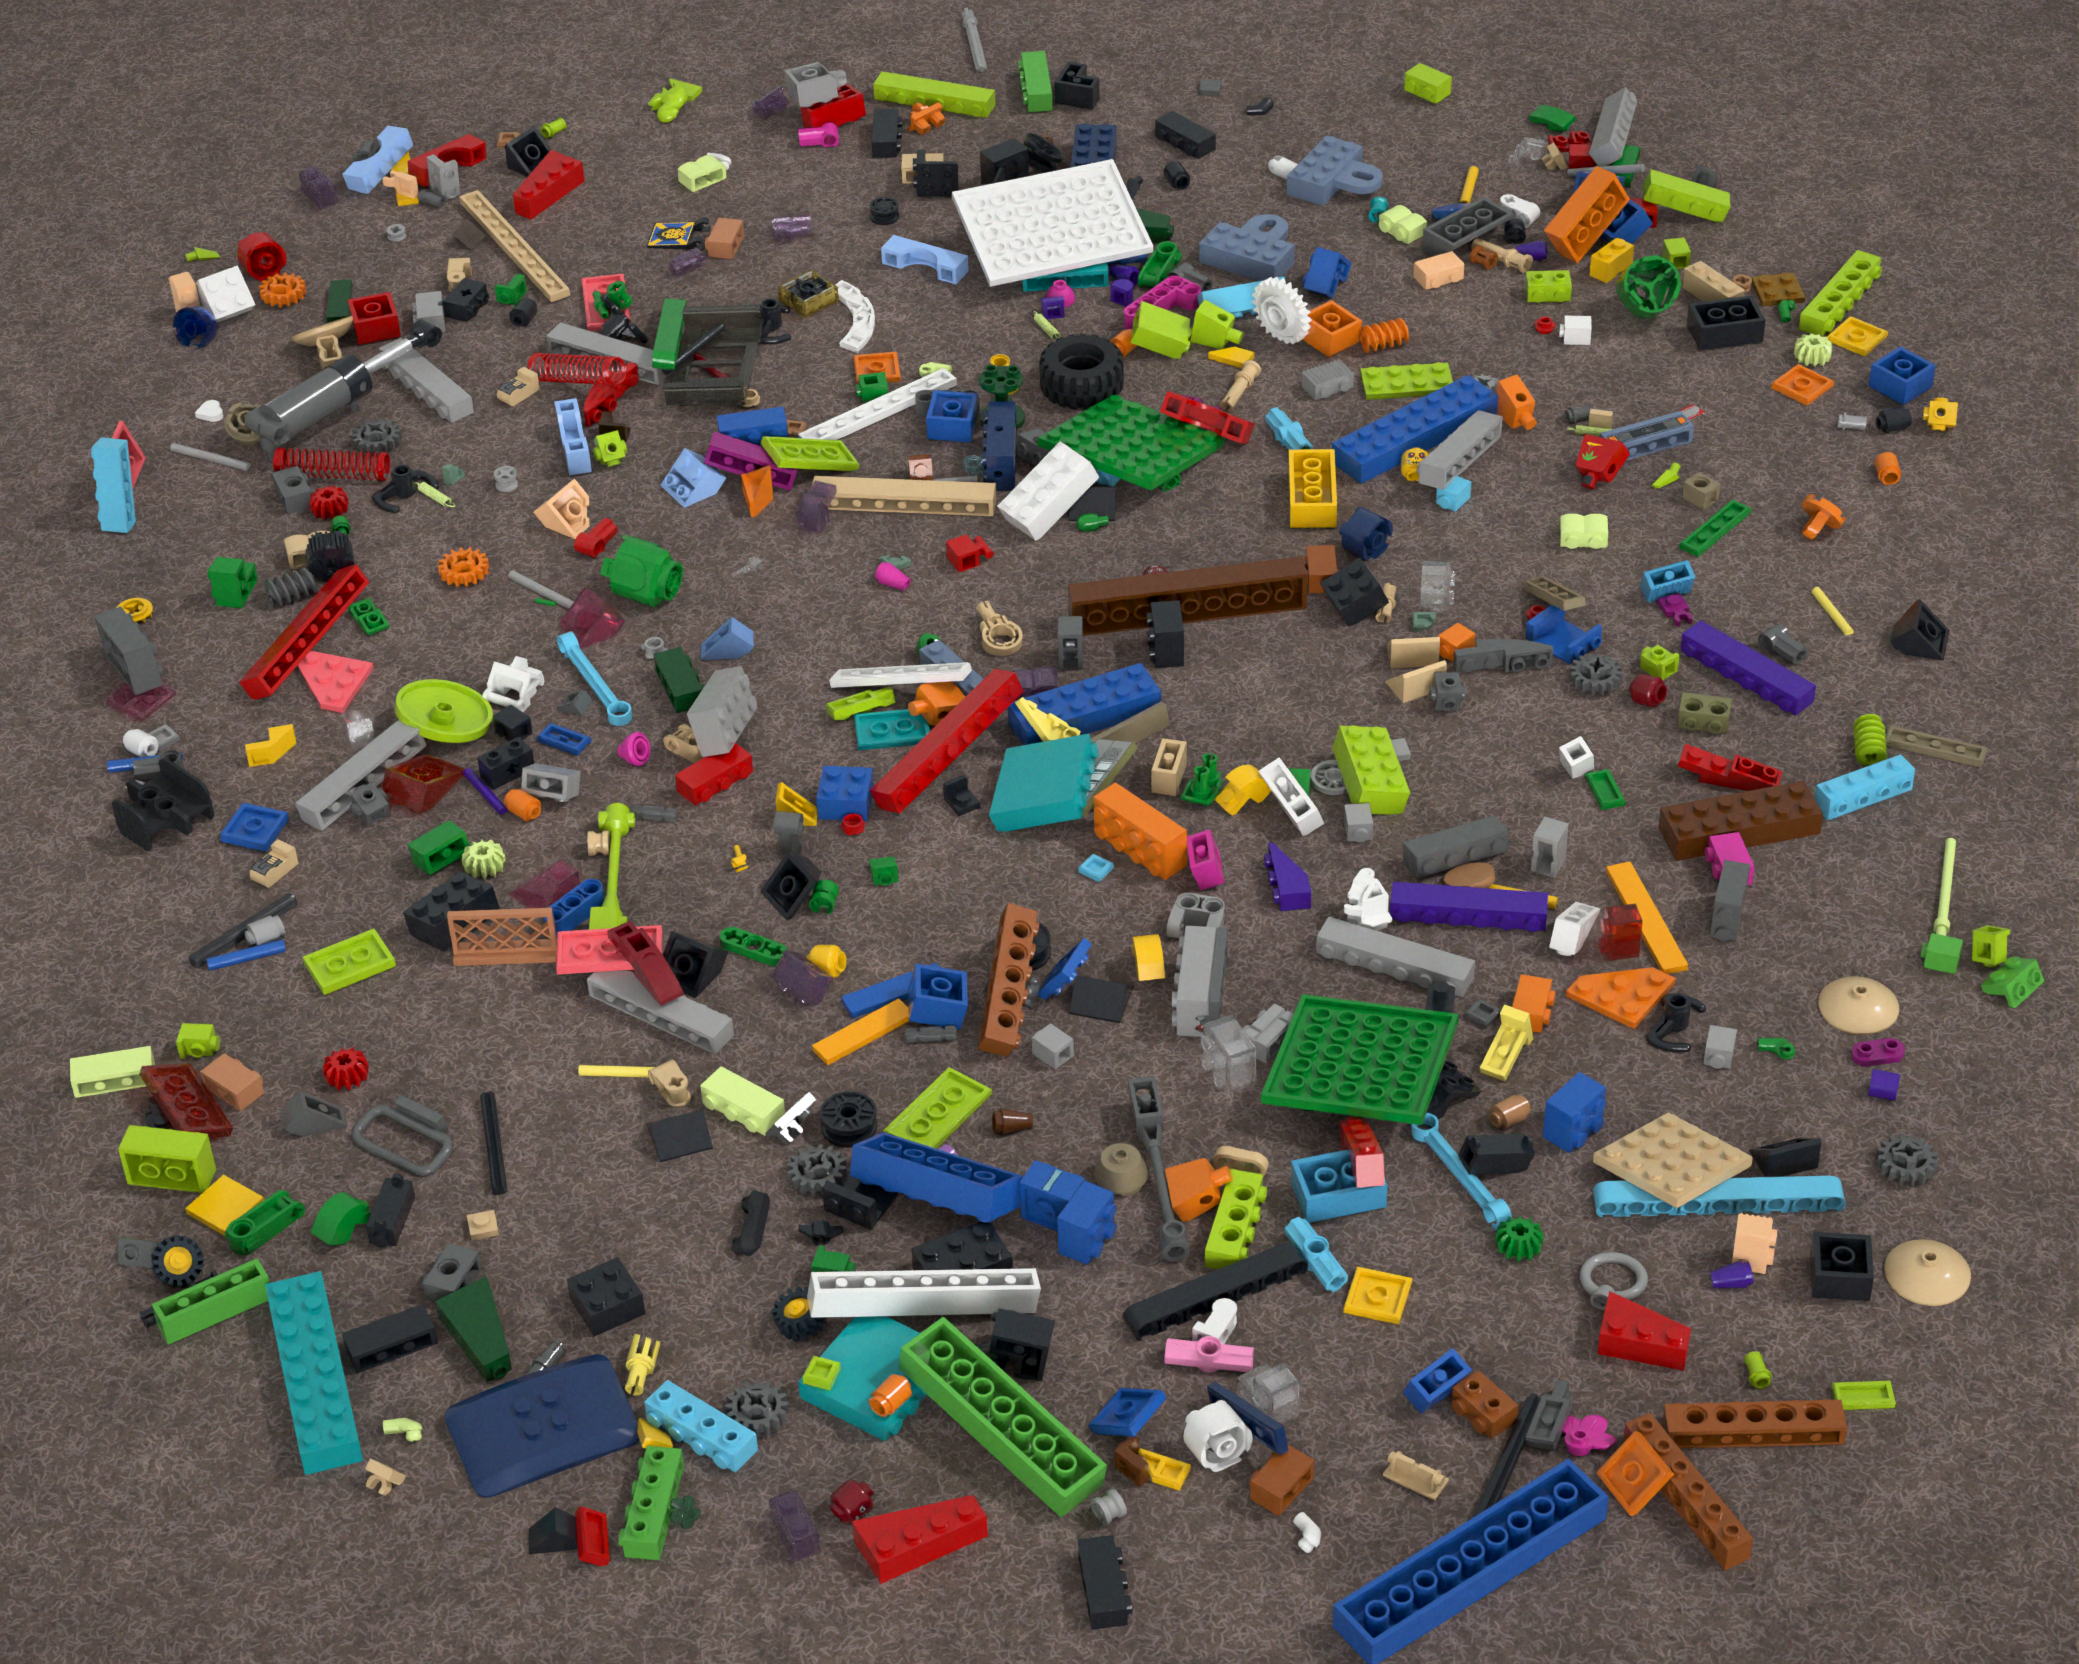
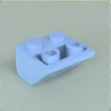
(692, 479)

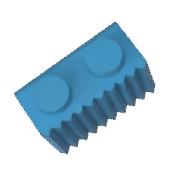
(1667, 581)

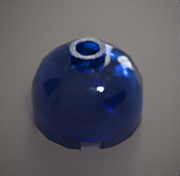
(194, 322)

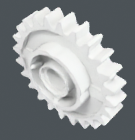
(1281, 310)

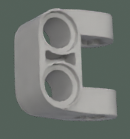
(1195, 910)

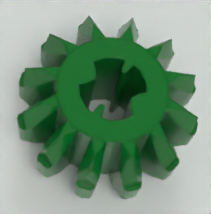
(1519, 1238)

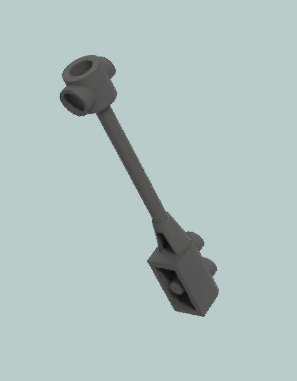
(1149, 1127)

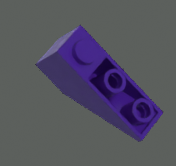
(1291, 881)

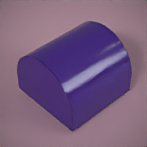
(1122, 292)
(1052, 307)
(1884, 1084)

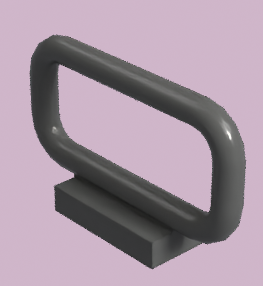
(415, 1117)

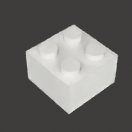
(225, 294)

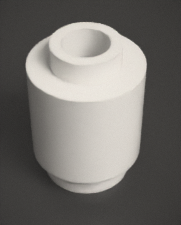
(140, 743)

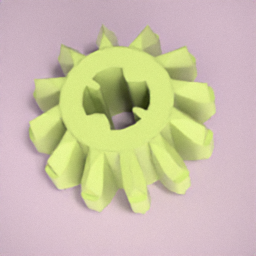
(1813, 349)
(483, 859)

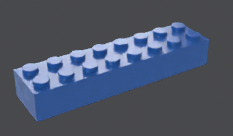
(1416, 425)

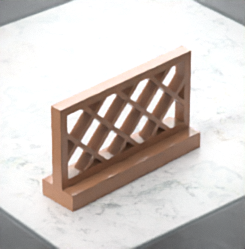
(504, 950)

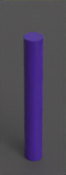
(485, 791)

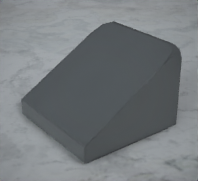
(576, 702)

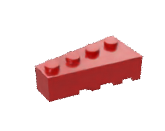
(918, 1535)

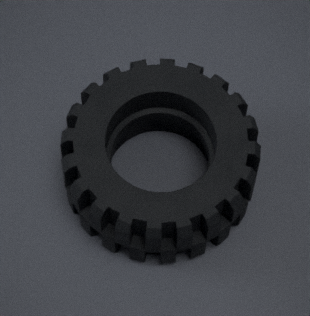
(1081, 371)

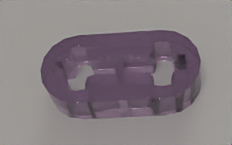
(687, 262)

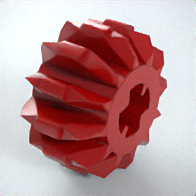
(328, 502)
(345, 1068)

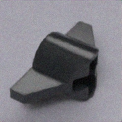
(820, 1228)

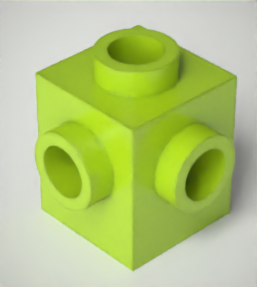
(614, 443)

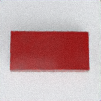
(592, 1536)

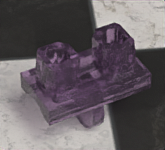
(770, 103)
(791, 226)

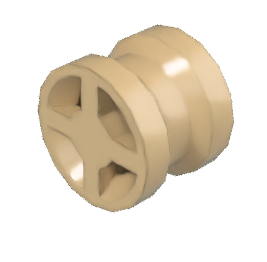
(598, 843)

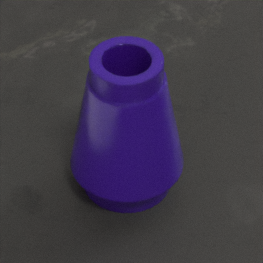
(1536, 249)
(1125, 272)
(1732, 1276)

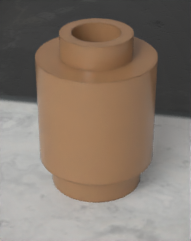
(1509, 1112)

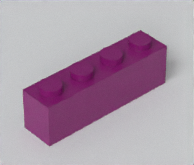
(744, 457)

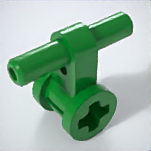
(614, 296)

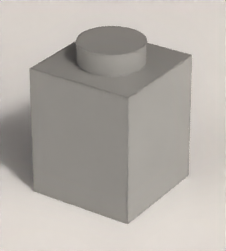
(1358, 822)
(1052, 1046)
(1720, 1047)

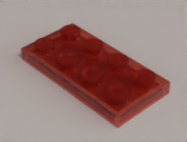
(185, 1099)

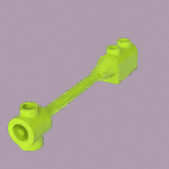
(618, 821)

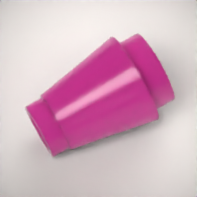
(891, 576)

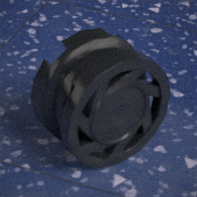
(884, 211)

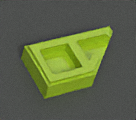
(690, 89)

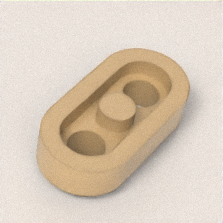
(1240, 1160)

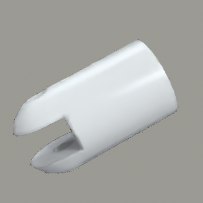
(1281, 166)

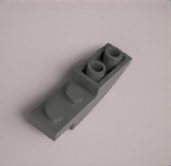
(1509, 653)

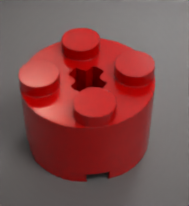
(261, 252)

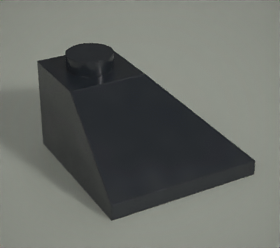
(1920, 633)
(791, 884)
(693, 962)

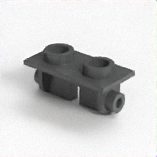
(136, 1252)

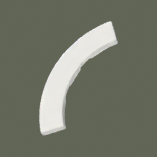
(862, 317)

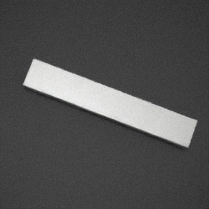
(900, 675)

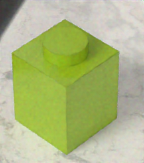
(1677, 252)

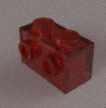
(1621, 932)

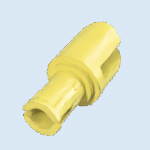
(640, 1364)

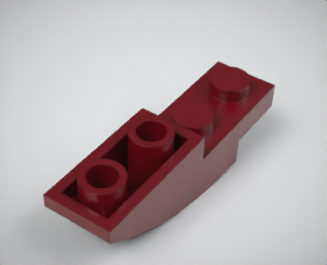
(647, 962)

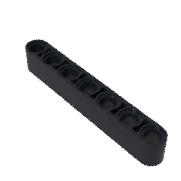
(1198, 1295)

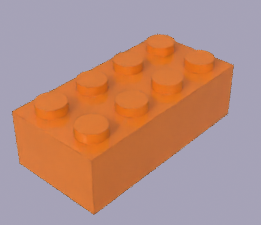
(1587, 214)
(1140, 831)

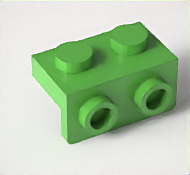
(2015, 980)

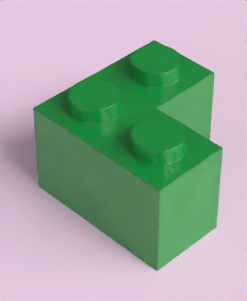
(232, 581)

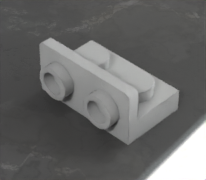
(443, 177)

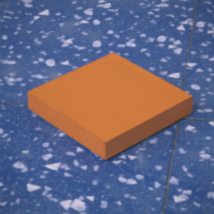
(876, 363)
(1802, 384)
(1634, 1473)

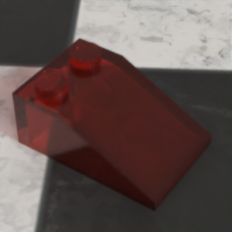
(420, 782)

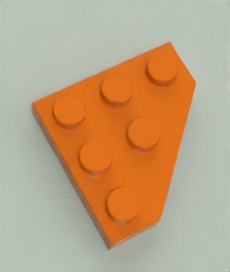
(1622, 994)

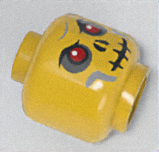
(1410, 461)

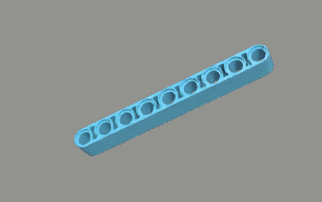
(1730, 1196)

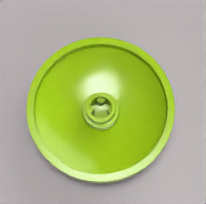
(444, 710)

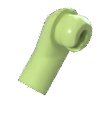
(931, 367)
(403, 1425)

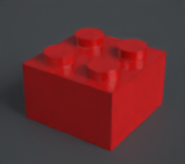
(374, 318)

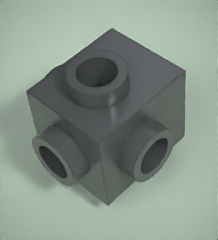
(1446, 691)
(369, 803)

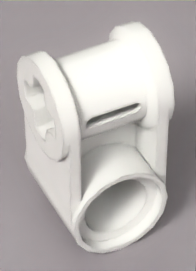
(1522, 209)

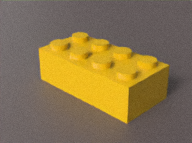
(1312, 488)

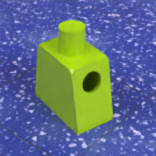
(1214, 327)

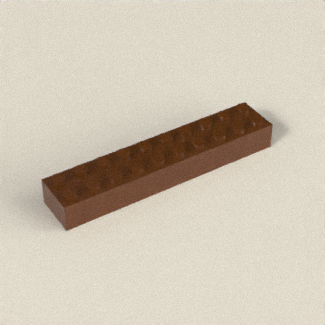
(1202, 594)

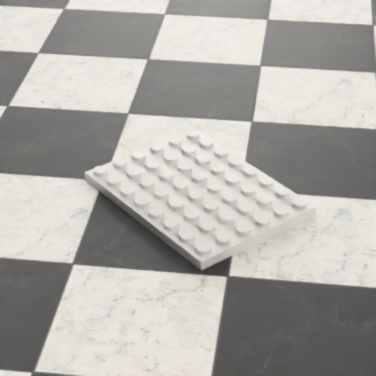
(1052, 222)

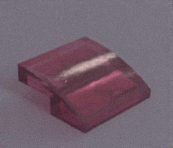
(139, 705)

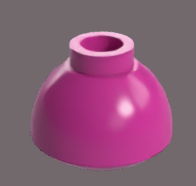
(1060, 288)
(635, 748)

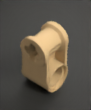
(683, 743)
(671, 1083)

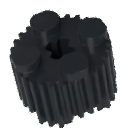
(328, 554)

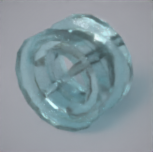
(973, 465)

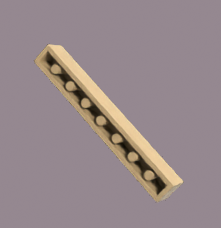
(912, 496)

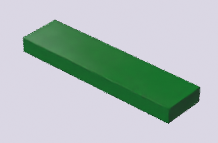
(1715, 528)

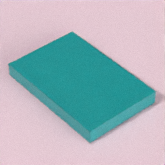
(889, 729)

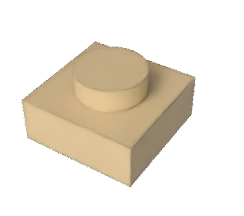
(482, 1225)

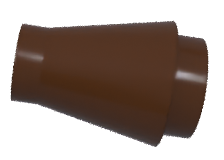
(1010, 1121)

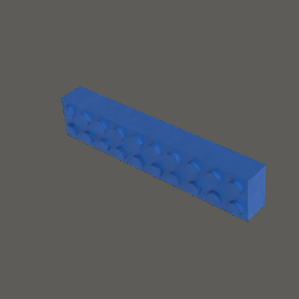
(1469, 1562)

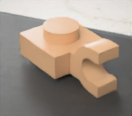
(404, 183)

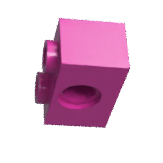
(1205, 859)

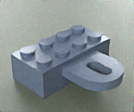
(1332, 167)
(1248, 249)

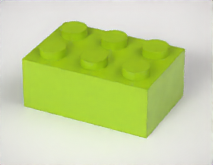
(167, 1159)

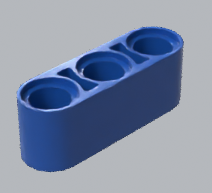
(576, 905)

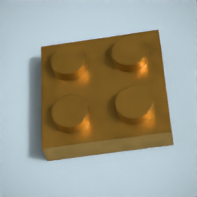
(1775, 288)

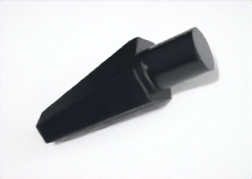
(1133, 185)

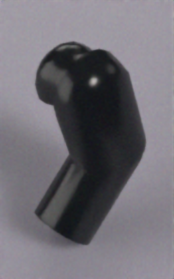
(1261, 108)

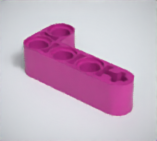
(1166, 295)

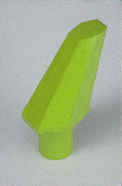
(201, 254)
(1668, 476)

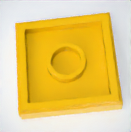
(1857, 336)
(223, 1203)
(1377, 1295)

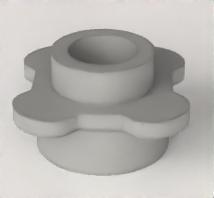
(652, 646)

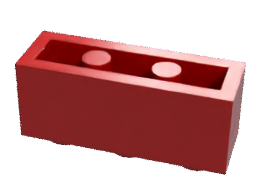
(713, 774)

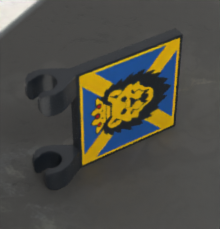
(677, 234)

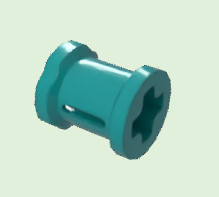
(1378, 206)

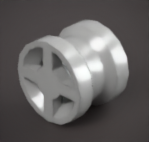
(505, 478)
(1108, 1507)

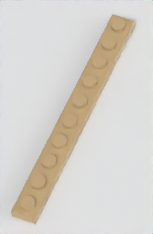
(514, 246)

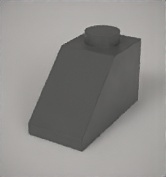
(311, 1115)

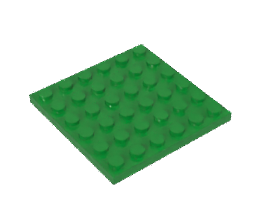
(1133, 441)
(1360, 1059)

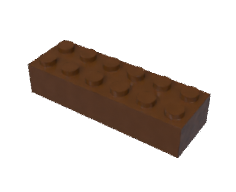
(1758, 815)

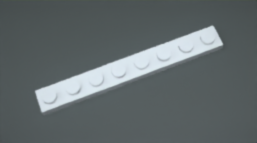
(879, 407)

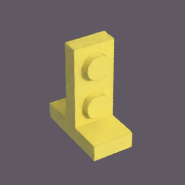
(1508, 1042)

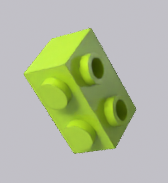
(1427, 83)
(1548, 286)

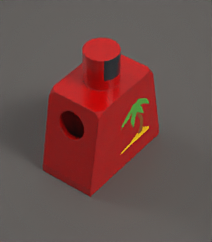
(1600, 460)

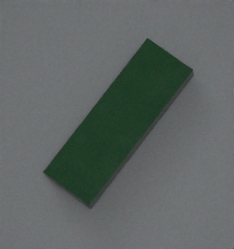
(339, 294)

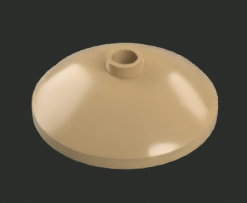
(336, 328)
(1858, 1005)
(1927, 1272)

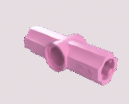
(1209, 1355)

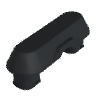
(752, 1232)

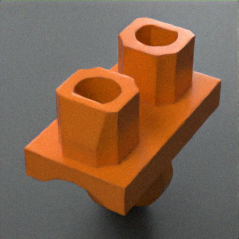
(924, 115)

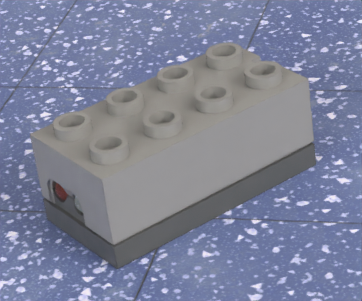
(1200, 978)

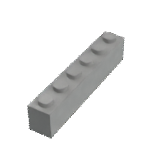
(1613, 127)
(577, 341)
(430, 384)
(1460, 449)
(333, 794)
(1393, 956)
(678, 1017)

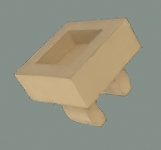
(1554, 158)
(384, 1474)

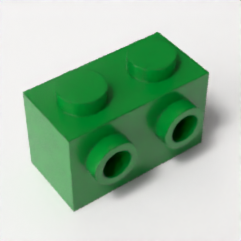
(438, 847)

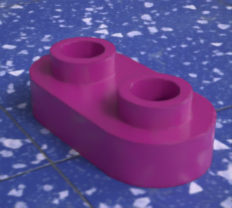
(1878, 1052)

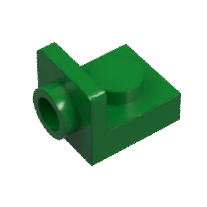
(512, 292)
(884, 871)

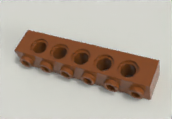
(993, 1036)
(1755, 1423)
(1695, 1498)

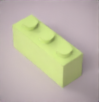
(109, 1071)
(742, 1101)

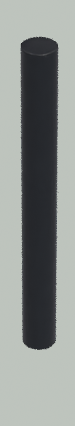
(700, 343)

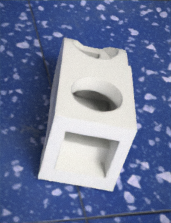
(1220, 1322)

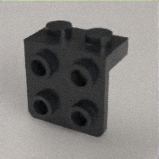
(934, 177)
(1450, 1085)
(857, 1201)

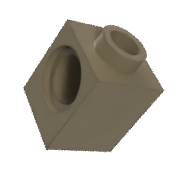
(1701, 491)

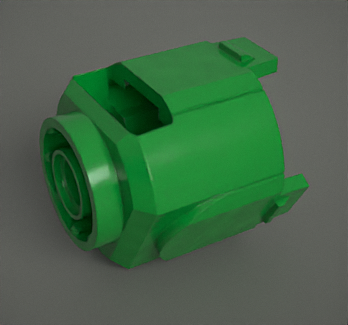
(1653, 276)
(643, 572)

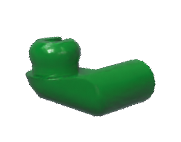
(1784, 309)
(1779, 1046)

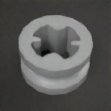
(396, 232)

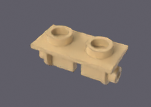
(1415, 1476)

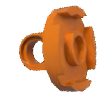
(1820, 513)

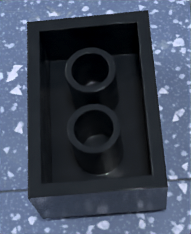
(1725, 322)
(428, 916)
(964, 1249)

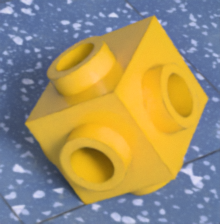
(1946, 408)

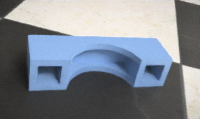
(366, 174)
(903, 252)
(572, 437)

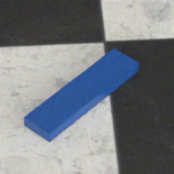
(878, 995)

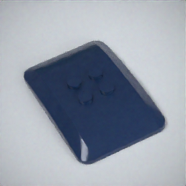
(541, 1424)

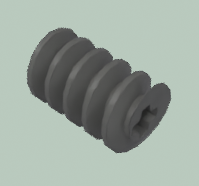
(290, 586)

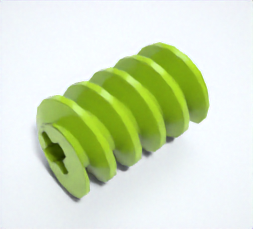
(1869, 739)

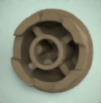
(235, 424)
(1121, 1169)

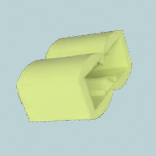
(701, 173)
(1402, 224)
(1584, 531)

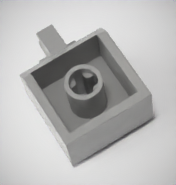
(813, 83)

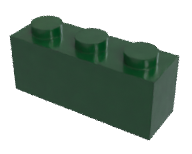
(678, 678)

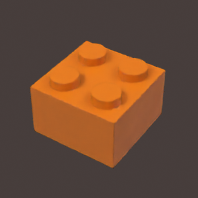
(1332, 328)

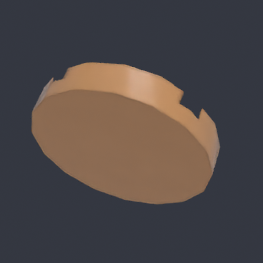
(1471, 875)

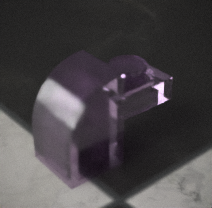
(813, 507)

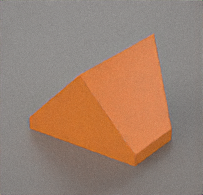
(757, 489)

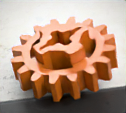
(282, 289)
(463, 567)

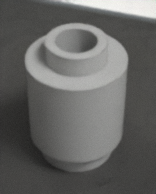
(264, 930)

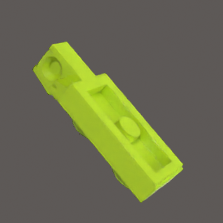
(860, 702)

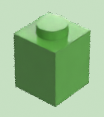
(1942, 953)

